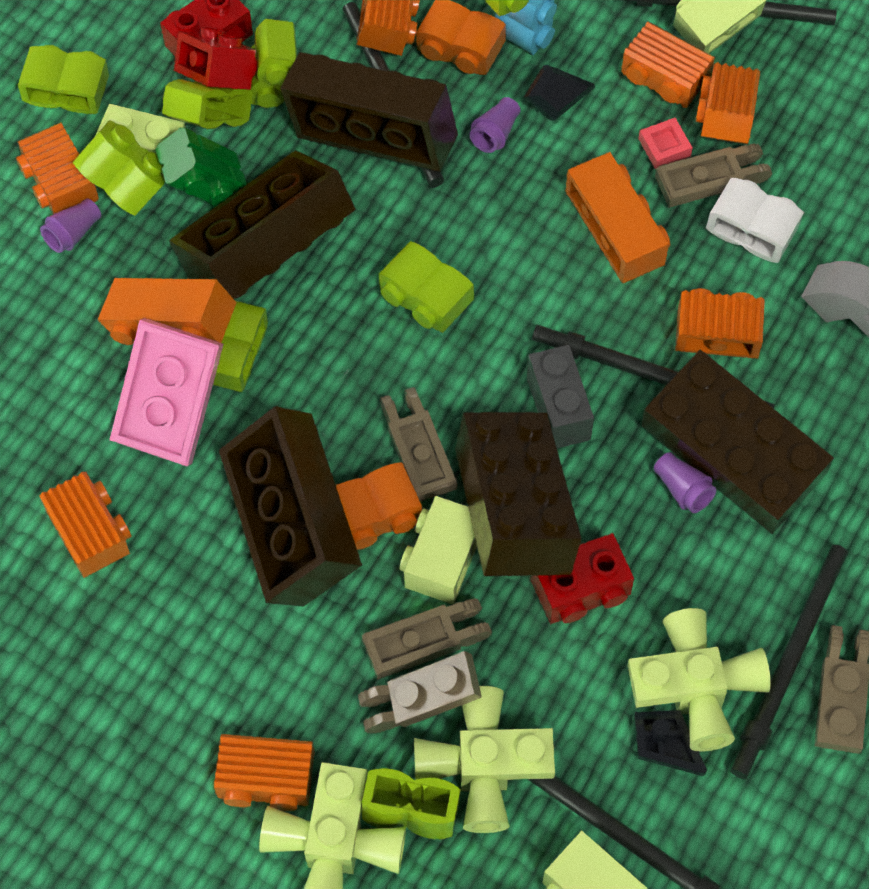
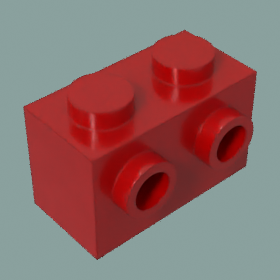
(221, 14)
(215, 59)
(597, 579)

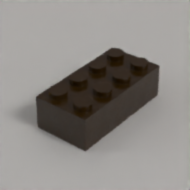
(370, 111)
(264, 224)
(736, 441)
(517, 494)
(289, 507)

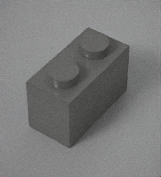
(561, 394)

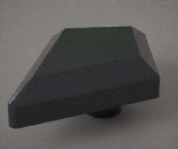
(556, 91)
(665, 740)

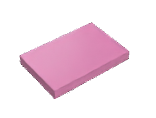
(166, 392)

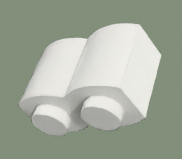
(754, 219)

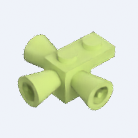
(697, 678)
(487, 760)
(334, 833)

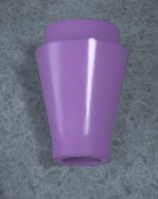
(493, 127)
(68, 226)
(687, 485)

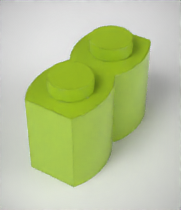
(275, 56)
(63, 79)
(206, 105)
(121, 167)
(426, 287)
(241, 346)
(421, 805)

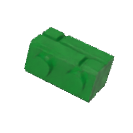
(200, 166)

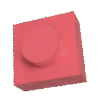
(665, 143)

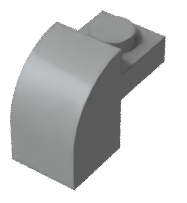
(840, 292)

